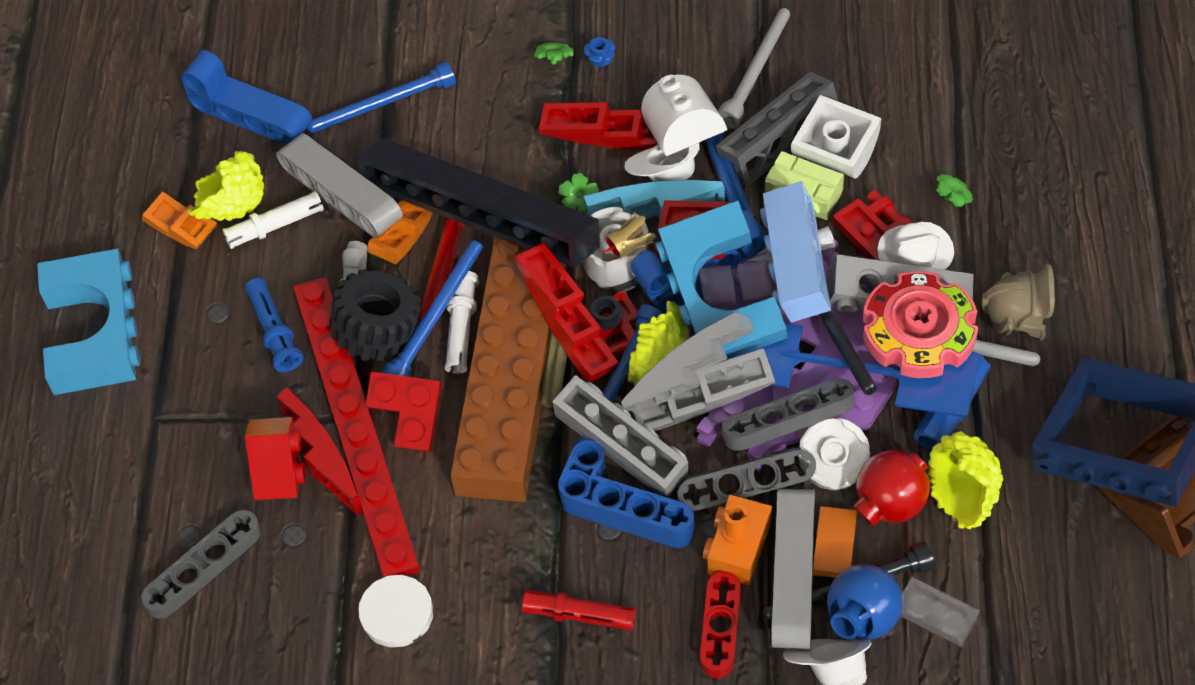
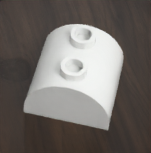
(680, 113)
(837, 137)

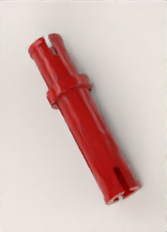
(581, 610)

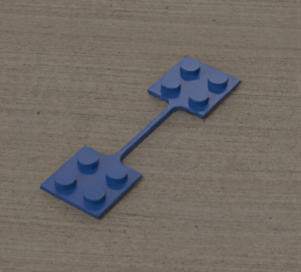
(941, 394)

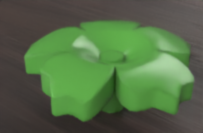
(553, 51)
(576, 190)
(953, 190)

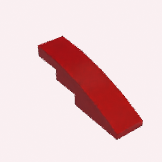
(597, 125)
(566, 316)
(322, 455)

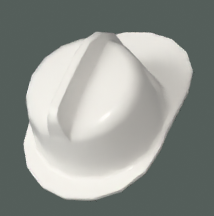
(661, 167)
(917, 245)
(833, 660)

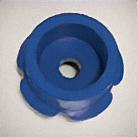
(600, 57)

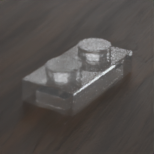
(938, 612)

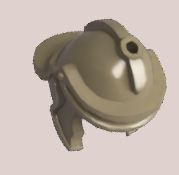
(1021, 302)

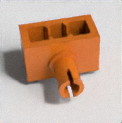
(739, 538)

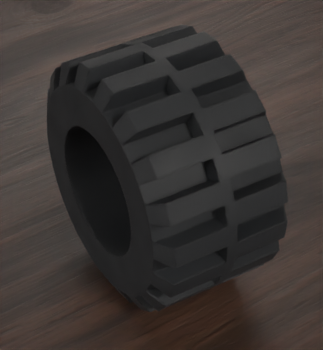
(379, 295)

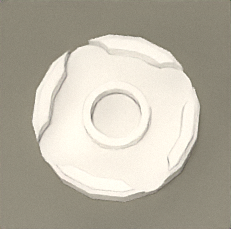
(838, 451)
(395, 610)

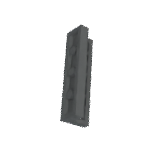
(770, 123)

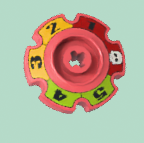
(920, 324)

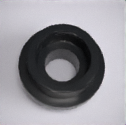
(609, 305)

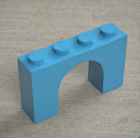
(688, 248)
(108, 354)

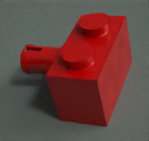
(274, 458)

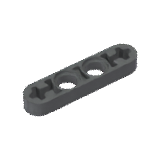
(790, 417)
(745, 473)
(197, 560)

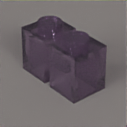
(719, 281)

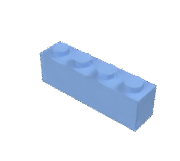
(795, 252)

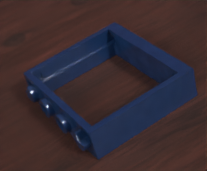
(1107, 471)

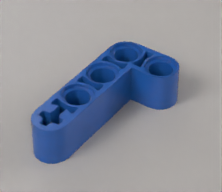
(240, 103)
(652, 273)
(668, 524)

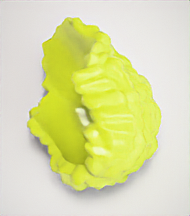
(230, 190)
(657, 341)
(964, 478)

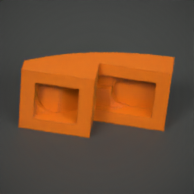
(175, 222)
(401, 236)
(834, 541)

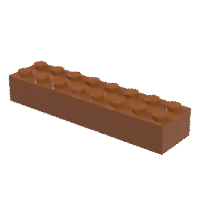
(503, 387)

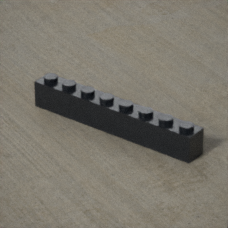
(480, 201)

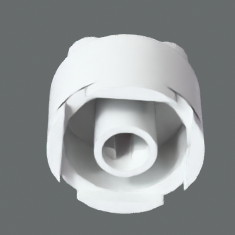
(607, 268)

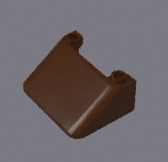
(1160, 521)

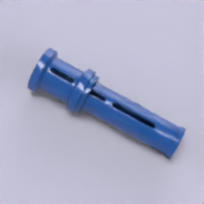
(277, 335)

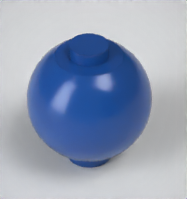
(864, 602)

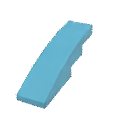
(649, 197)

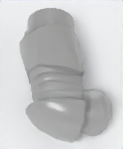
(354, 258)

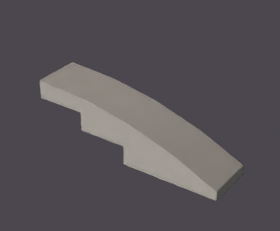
(678, 369)
(718, 386)

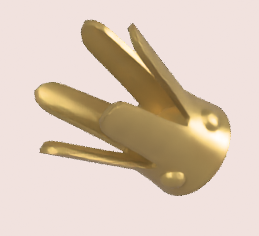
(623, 242)

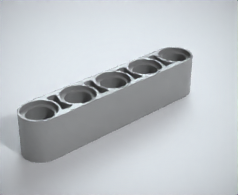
(339, 185)
(793, 569)

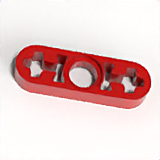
(713, 610)

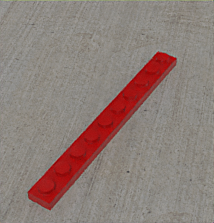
(357, 434)

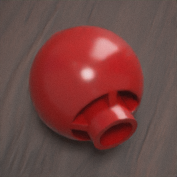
(892, 487)

